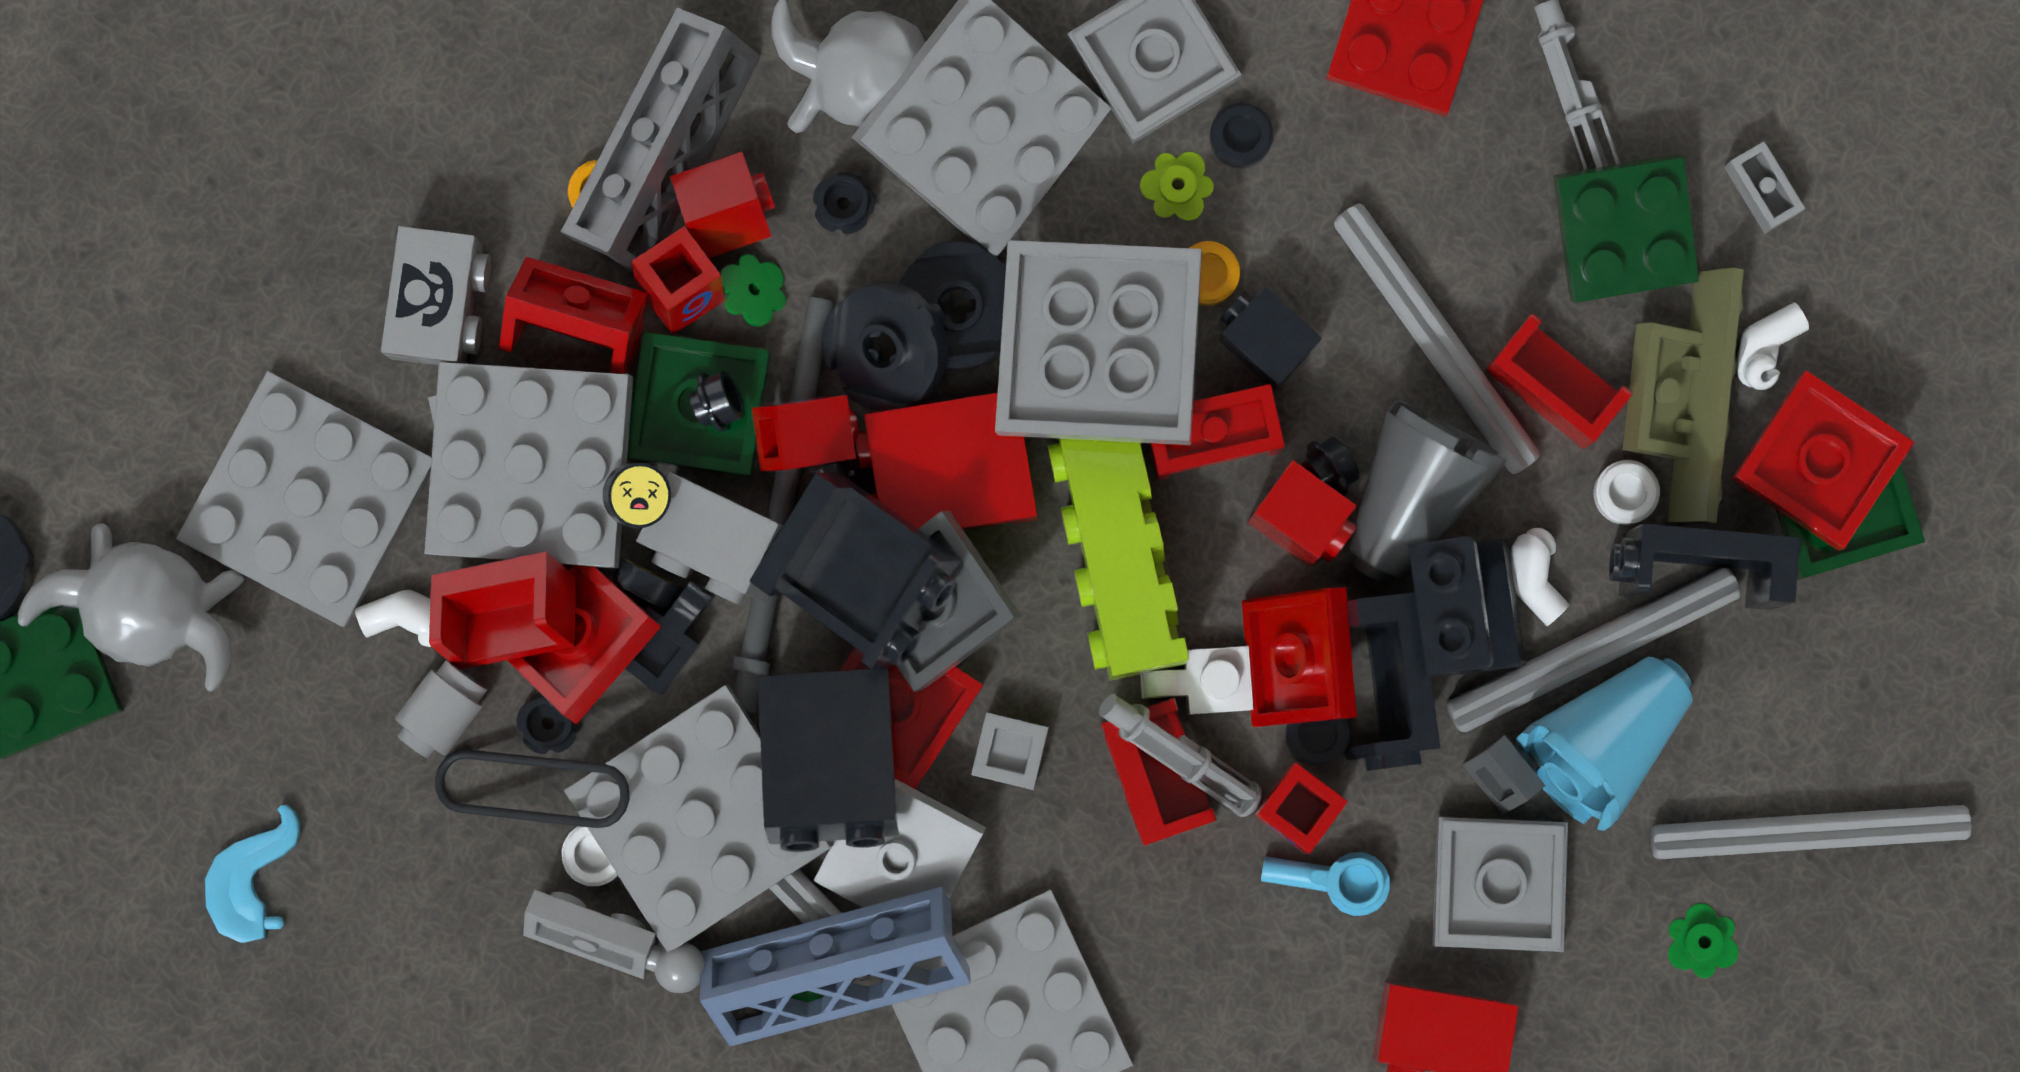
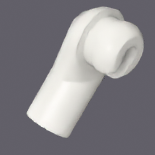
(1761, 344)
(1530, 571)
(401, 609)

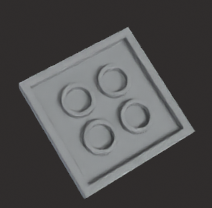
(982, 122)
(1099, 342)
(526, 463)
(306, 500)
(693, 820)
(1025, 1005)

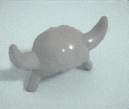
(849, 67)
(140, 604)

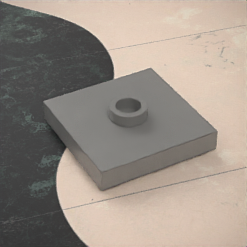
(1153, 61)
(925, 855)
(1500, 884)

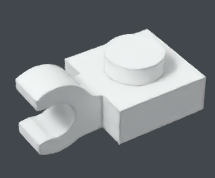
(1211, 681)

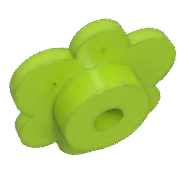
(1185, 202)

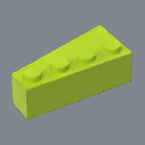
(1120, 556)

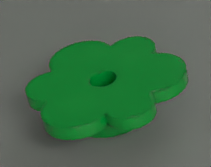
(764, 283)
(1685, 950)

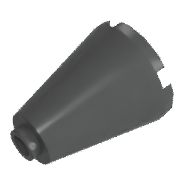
(1416, 488)

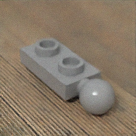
(611, 941)

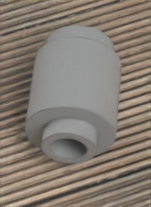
(440, 710)

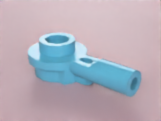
(1354, 882)

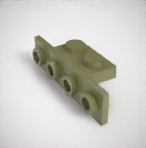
(1684, 394)

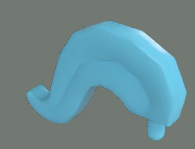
(230, 880)

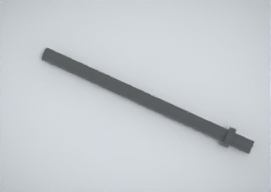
(782, 503)

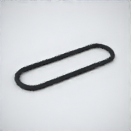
(531, 815)

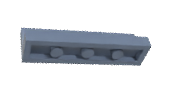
(825, 959)

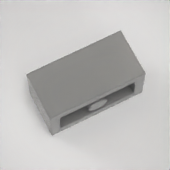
(1764, 187)

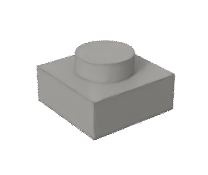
(1009, 751)

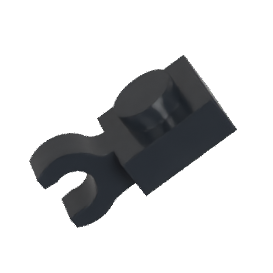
(671, 646)

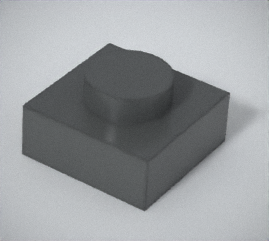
(1504, 774)

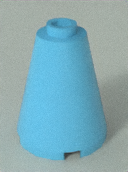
(1608, 739)

